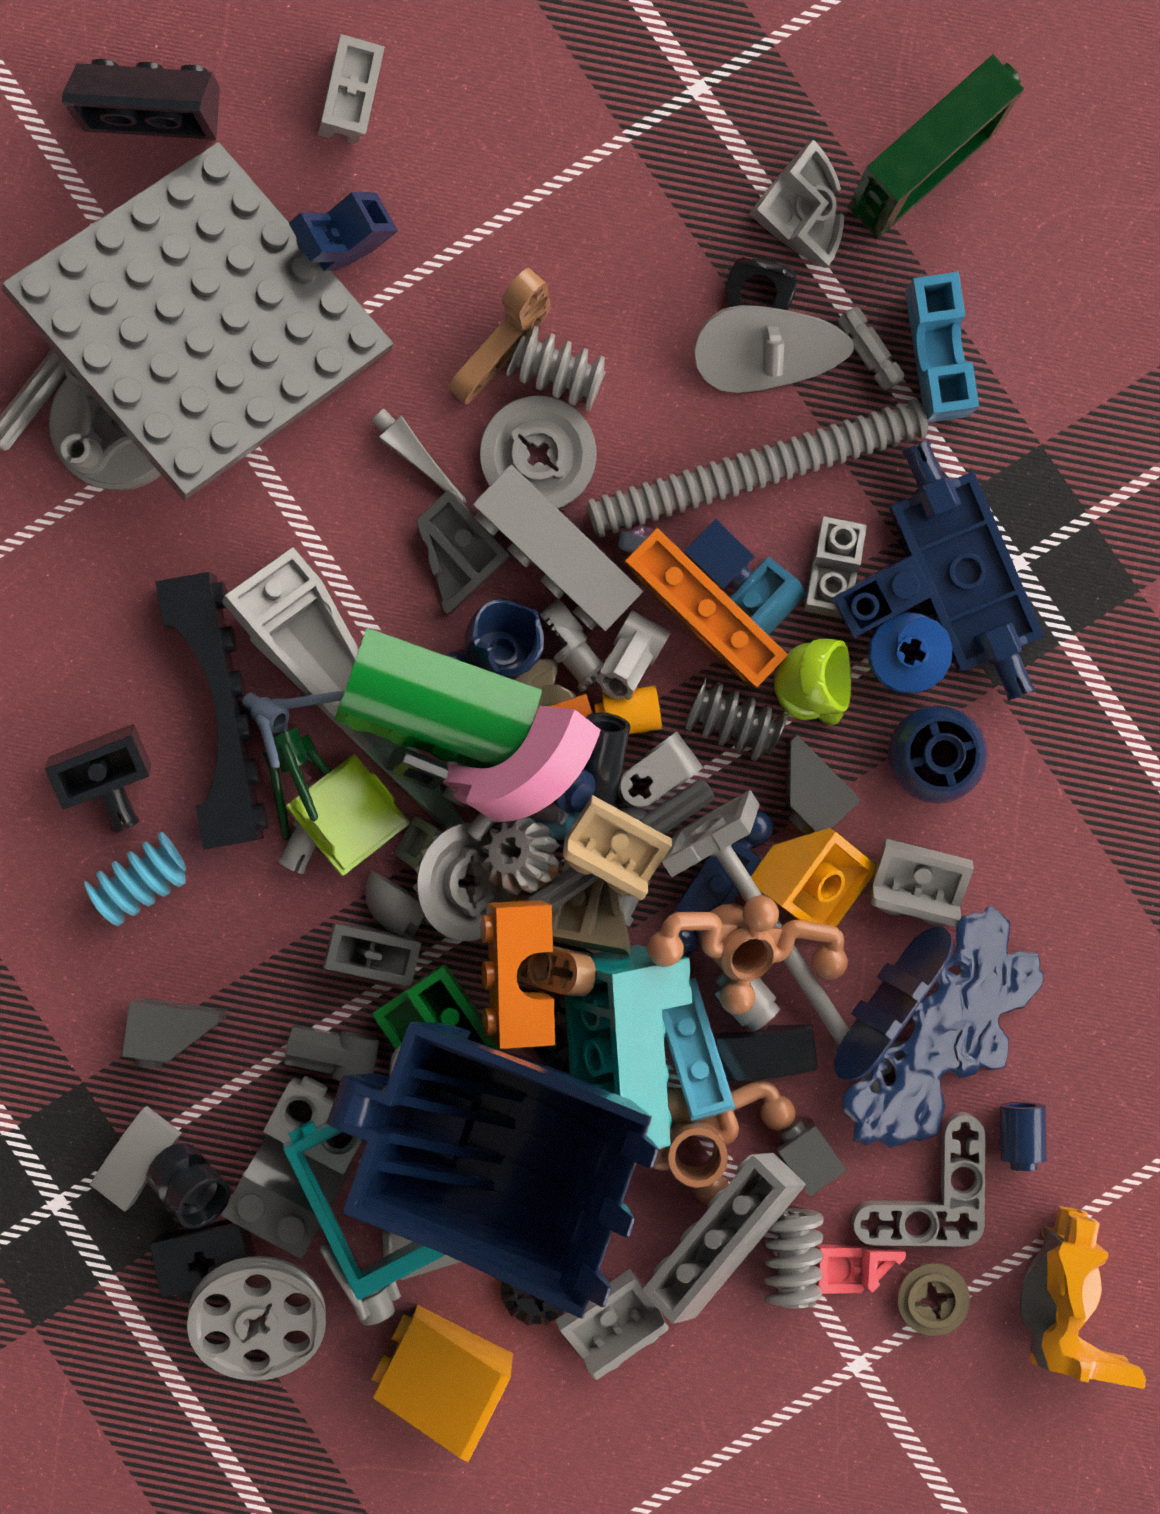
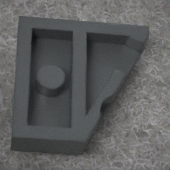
(459, 549)

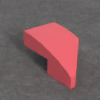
(855, 1267)

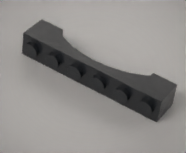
(231, 808)

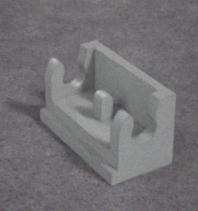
(351, 88)

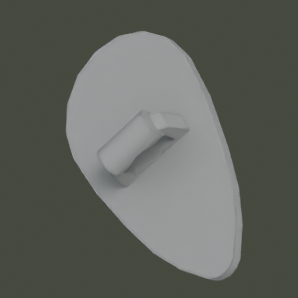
(766, 348)

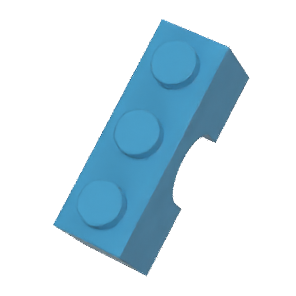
(935, 324)

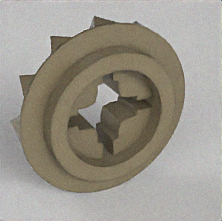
(951, 1309)

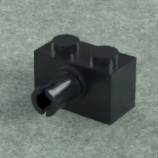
(101, 771)

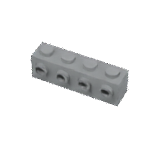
(557, 547)
(723, 1236)

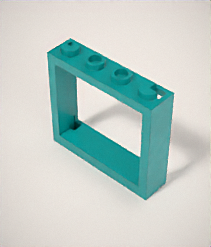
(375, 1275)

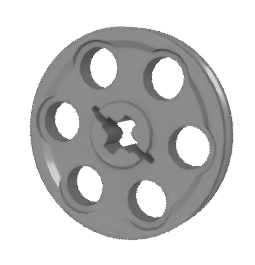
(248, 1304)

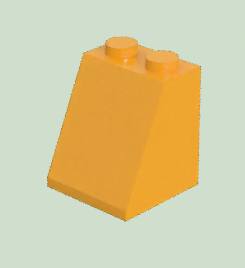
(443, 1380)

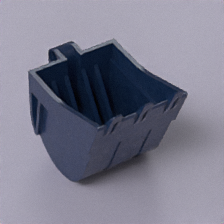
(495, 1162)

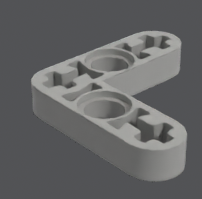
(951, 1201)

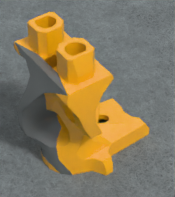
(1061, 1295)

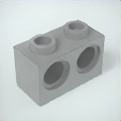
(330, 1152)

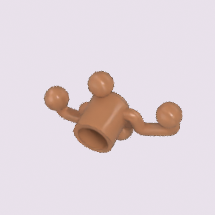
(747, 945)
(707, 1179)

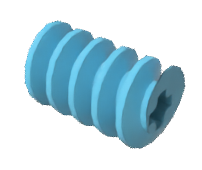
(138, 881)

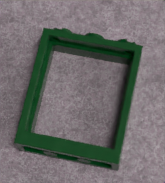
(935, 145)

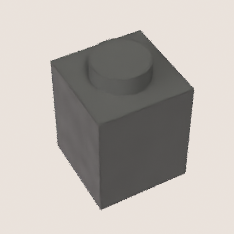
(809, 1155)

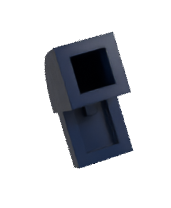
(345, 232)

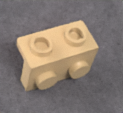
(615, 848)

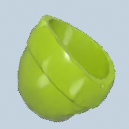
(815, 681)

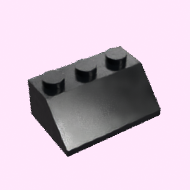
(143, 99)

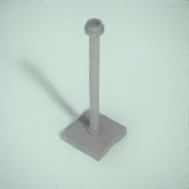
(712, 837)

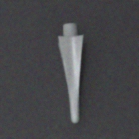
(403, 441)

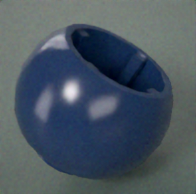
(968, 753)

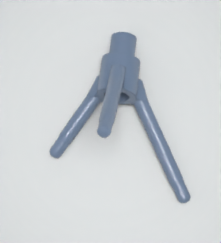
(274, 714)

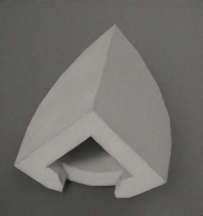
(392, 906)

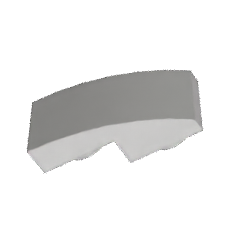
(834, 564)
(126, 1167)

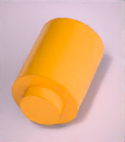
(640, 710)

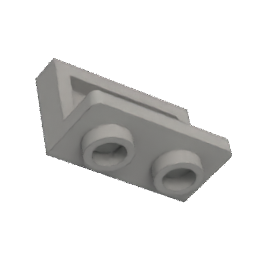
(920, 883)
(616, 1331)

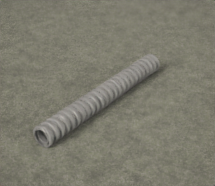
(758, 467)

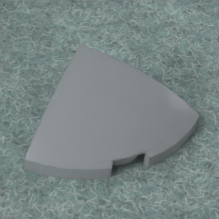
(803, 206)

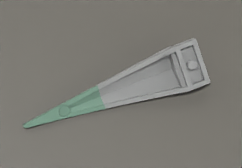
(306, 638)

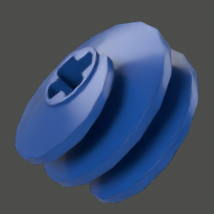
(931, 645)

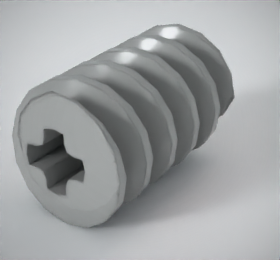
(558, 367)
(796, 1259)

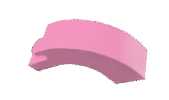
(535, 774)

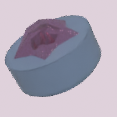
(633, 538)

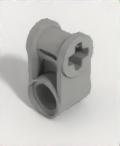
(663, 769)

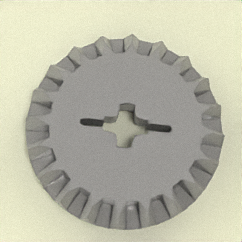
(541, 422)
(443, 902)

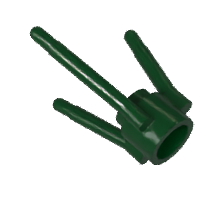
(291, 755)

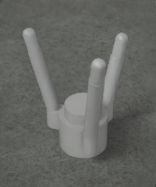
(375, 1306)

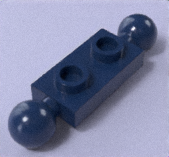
(712, 884)

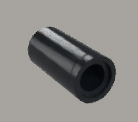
(608, 755)

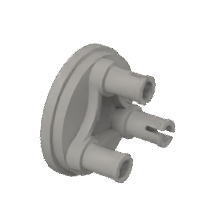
(93, 442)

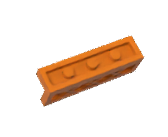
(705, 609)

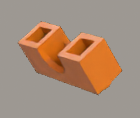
(512, 934)

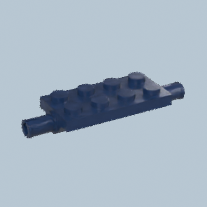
(968, 570)

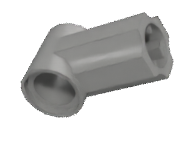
(634, 651)

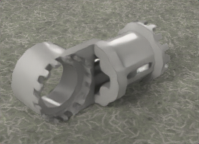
(576, 654)

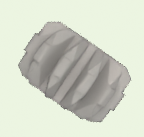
(520, 855)

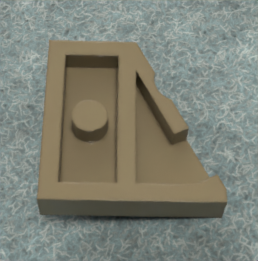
(592, 920)

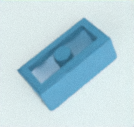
(769, 595)

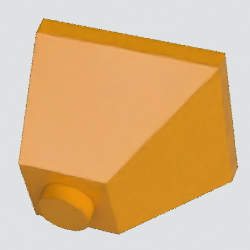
(814, 876)

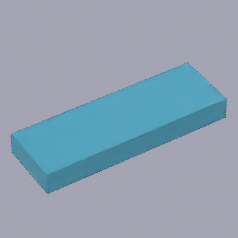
(697, 1058)

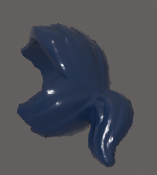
(503, 639)

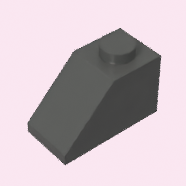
(814, 790)
(164, 1029)

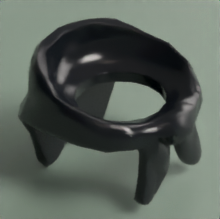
(781, 275)

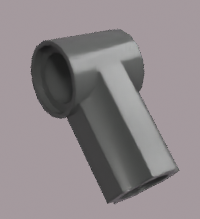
(332, 1052)

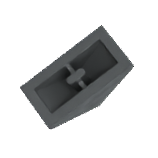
(372, 954)

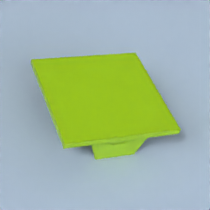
(353, 815)

